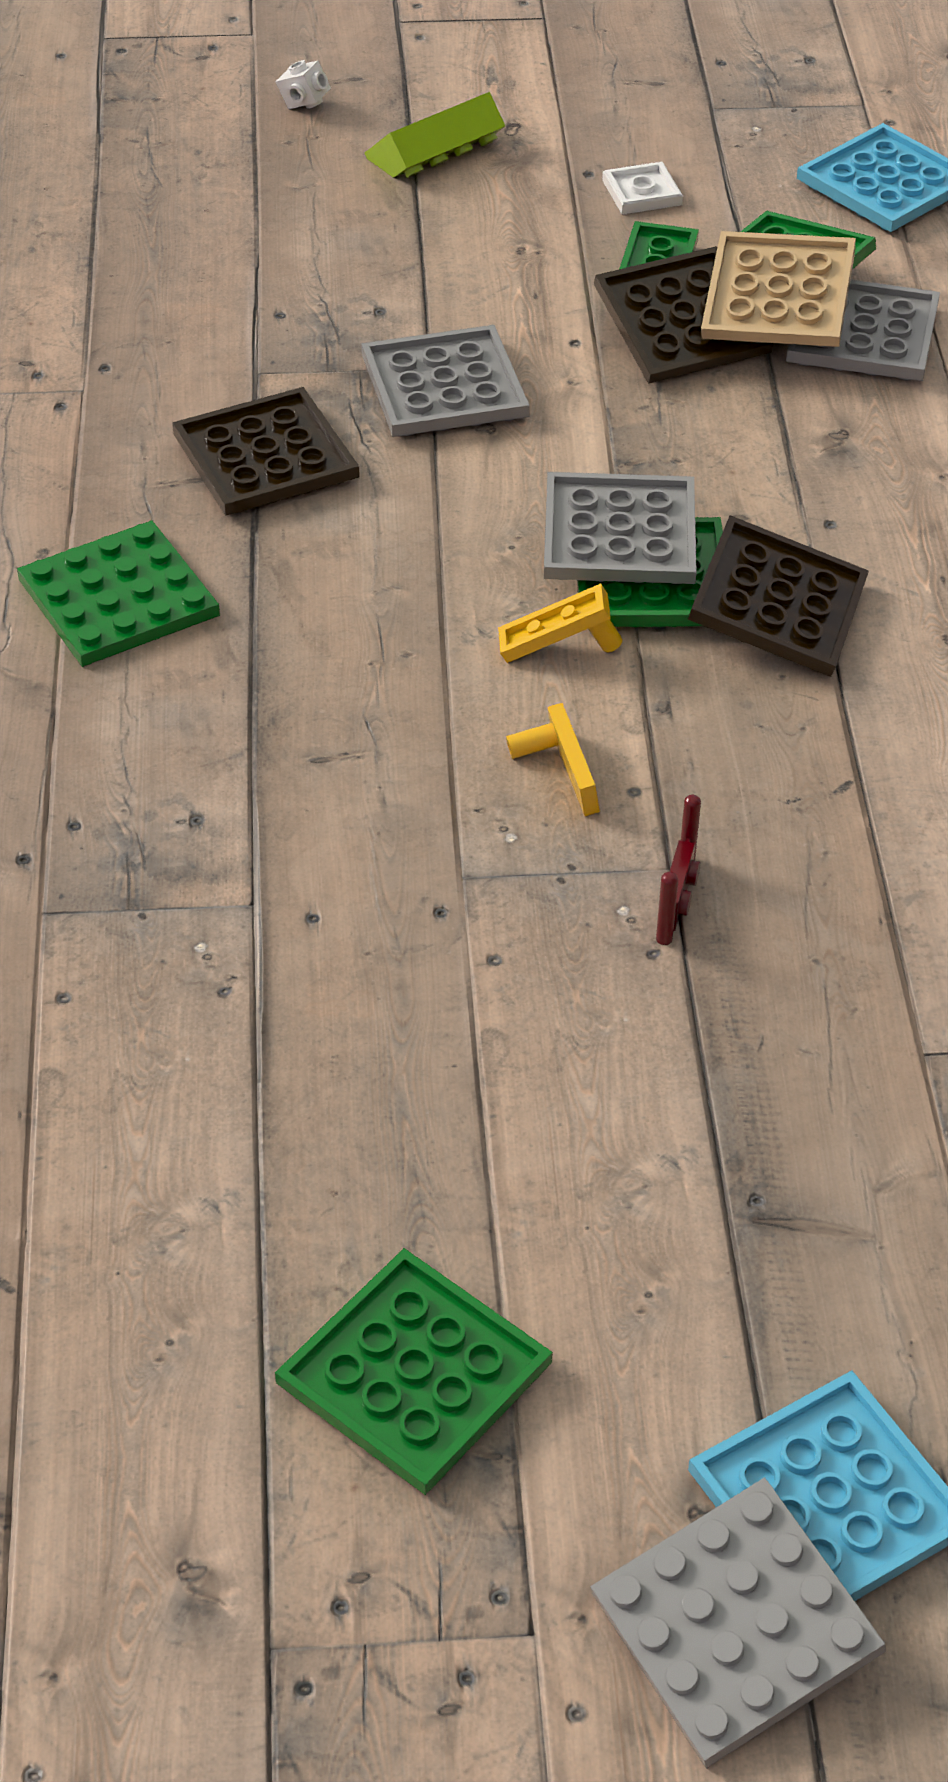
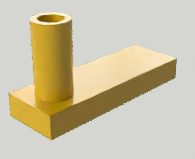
(559, 621)
(559, 734)

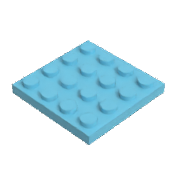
(881, 177)
(843, 1477)

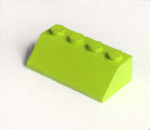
(437, 137)

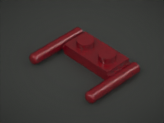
(684, 871)

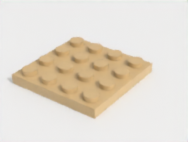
(779, 288)

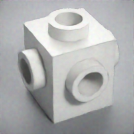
(303, 85)

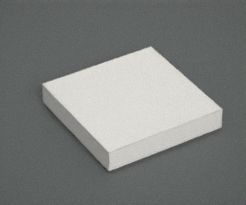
(642, 188)

